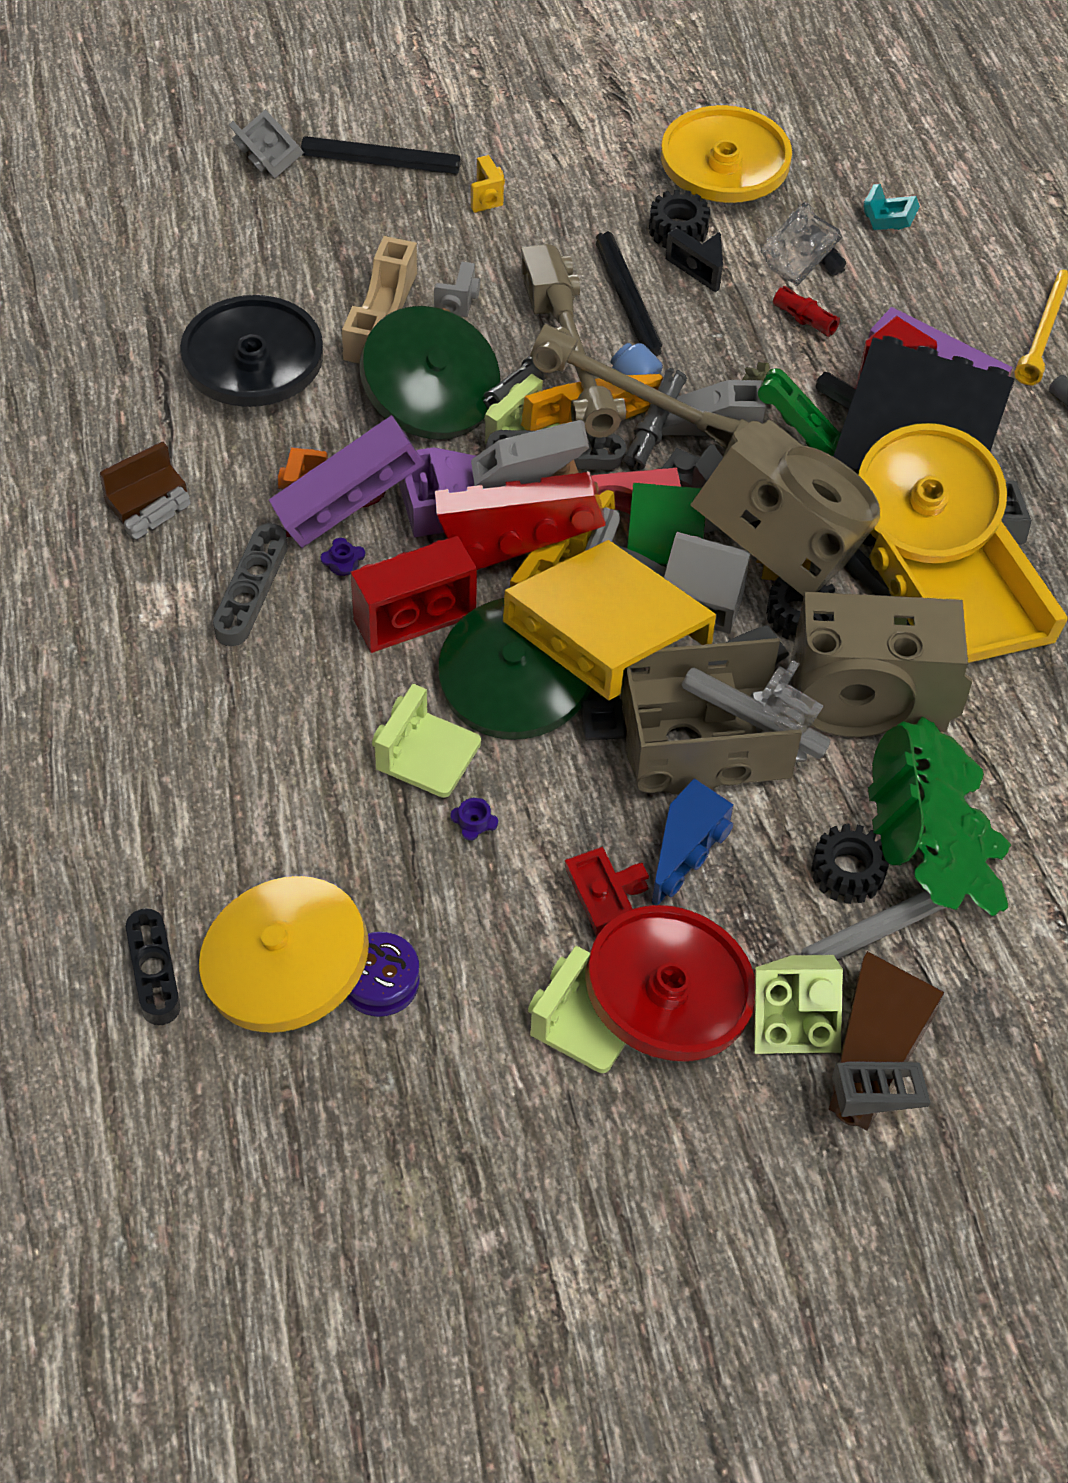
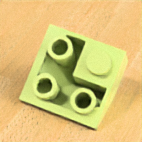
(798, 1005)

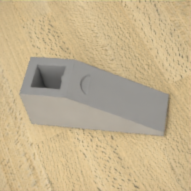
(728, 398)
(530, 455)

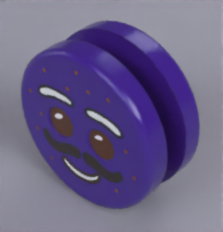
(388, 977)

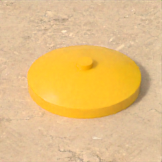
(726, 153)
(935, 491)
(283, 954)

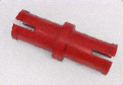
(806, 311)

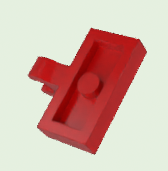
(601, 889)

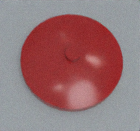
(670, 983)

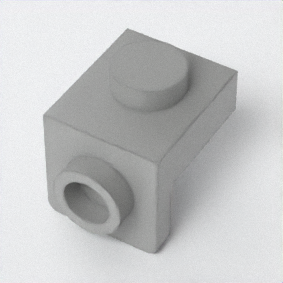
(458, 297)

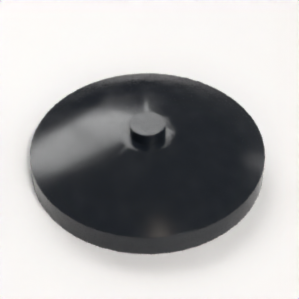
(251, 350)

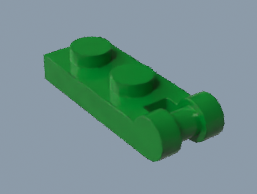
(798, 411)

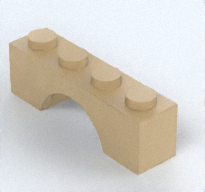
(389, 286)

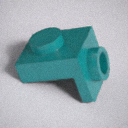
(889, 212)

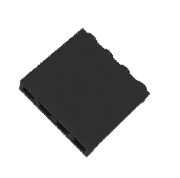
(920, 387)

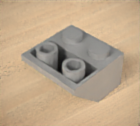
(710, 575)

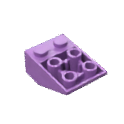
(441, 471)

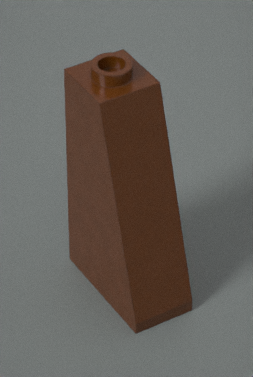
(884, 1022)

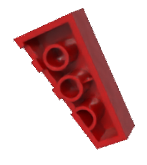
(518, 516)

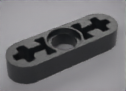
(164, 978)

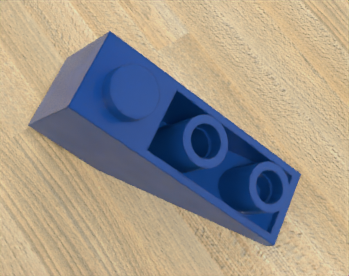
(692, 826)

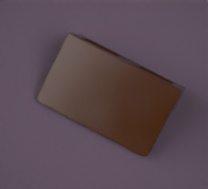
(139, 481)

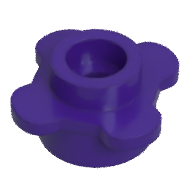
(342, 557)
(470, 809)

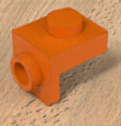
(298, 464)

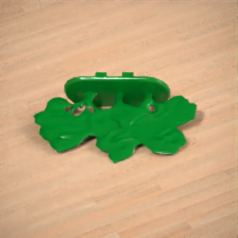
(951, 826)

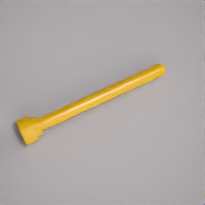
(1031, 366)

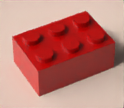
(413, 593)

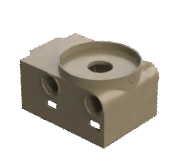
(800, 495)
(877, 671)
(728, 747)

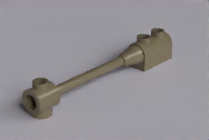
(552, 290)
(556, 349)

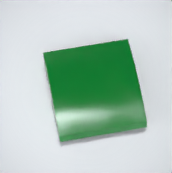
(657, 517)

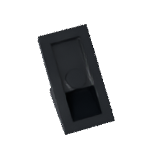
(698, 260)

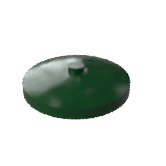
(428, 371)
(503, 680)

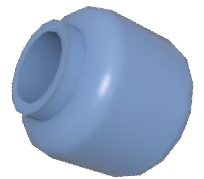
(636, 360)

